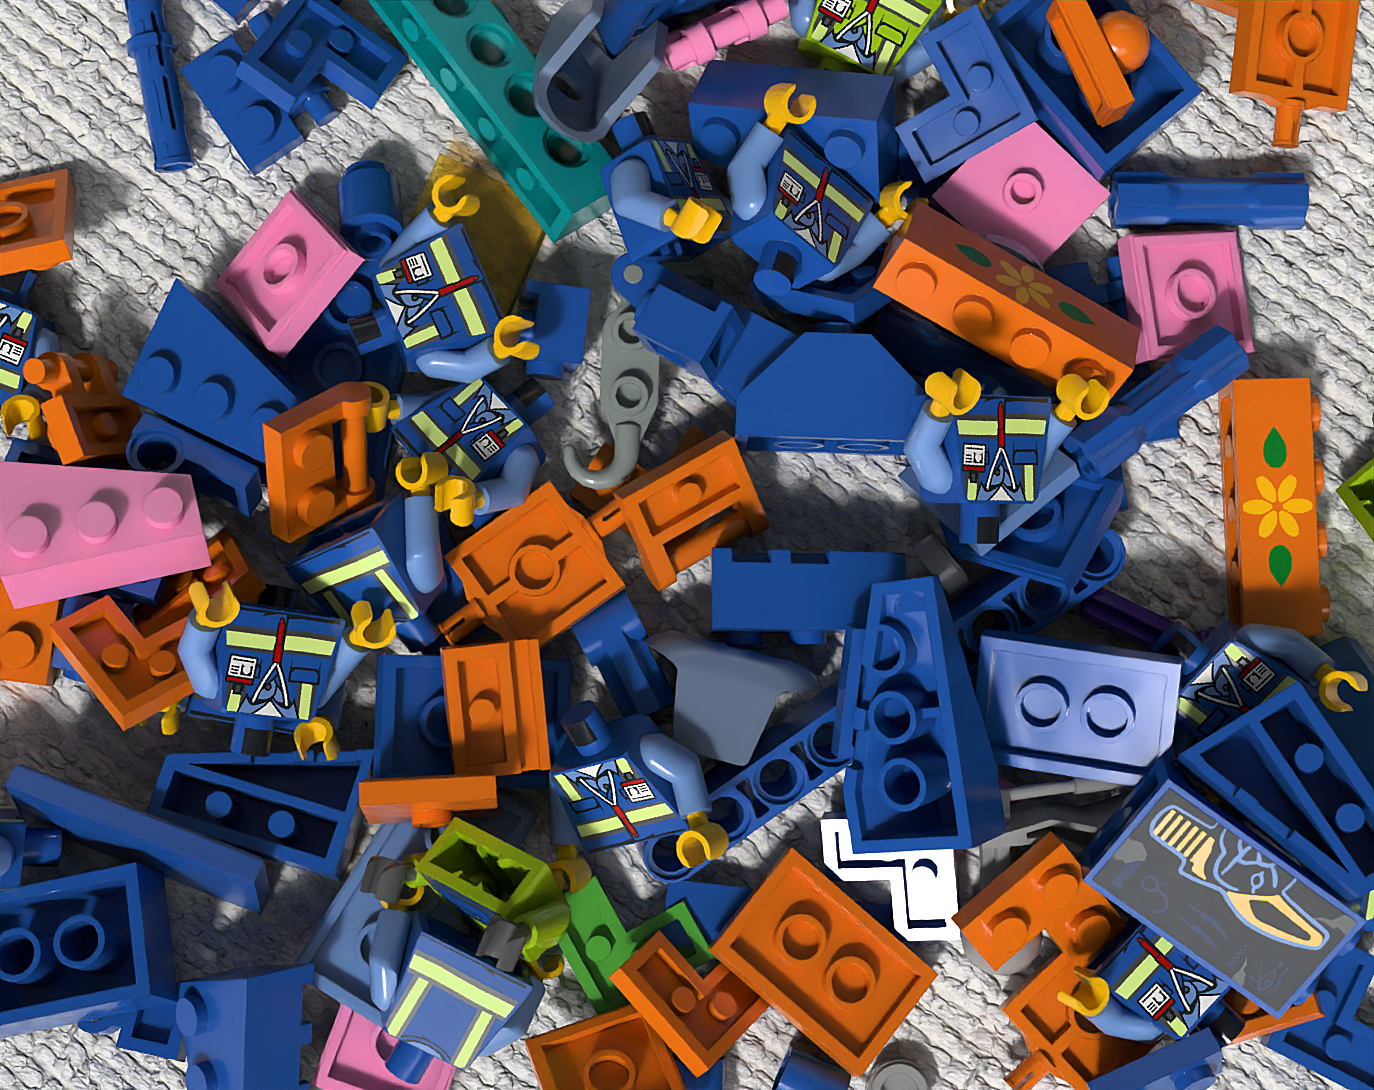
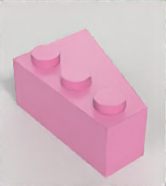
(93, 529)

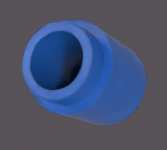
(369, 207)

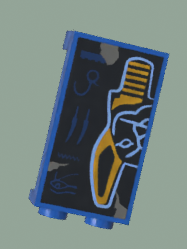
(1219, 891)

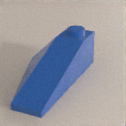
(921, 746)

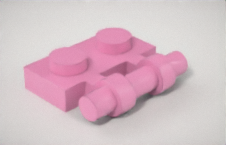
(734, 23)

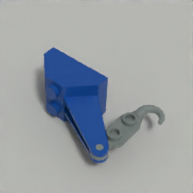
(787, 390)

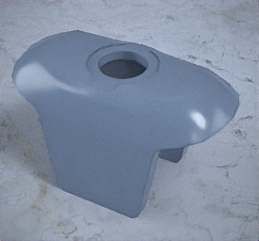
(600, 82)
(725, 693)

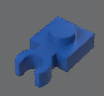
(144, 1031)

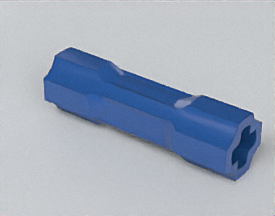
(1252, 201)
(927, 350)
(1156, 402)

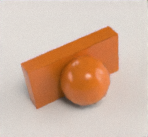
(1100, 53)

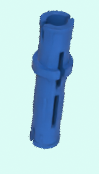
(162, 103)

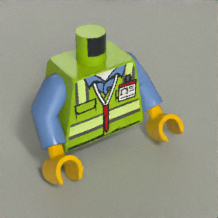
(869, 34)

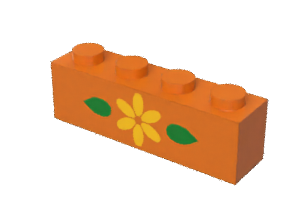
(1004, 303)
(1271, 504)

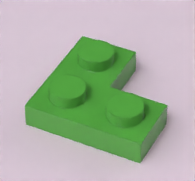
(600, 943)

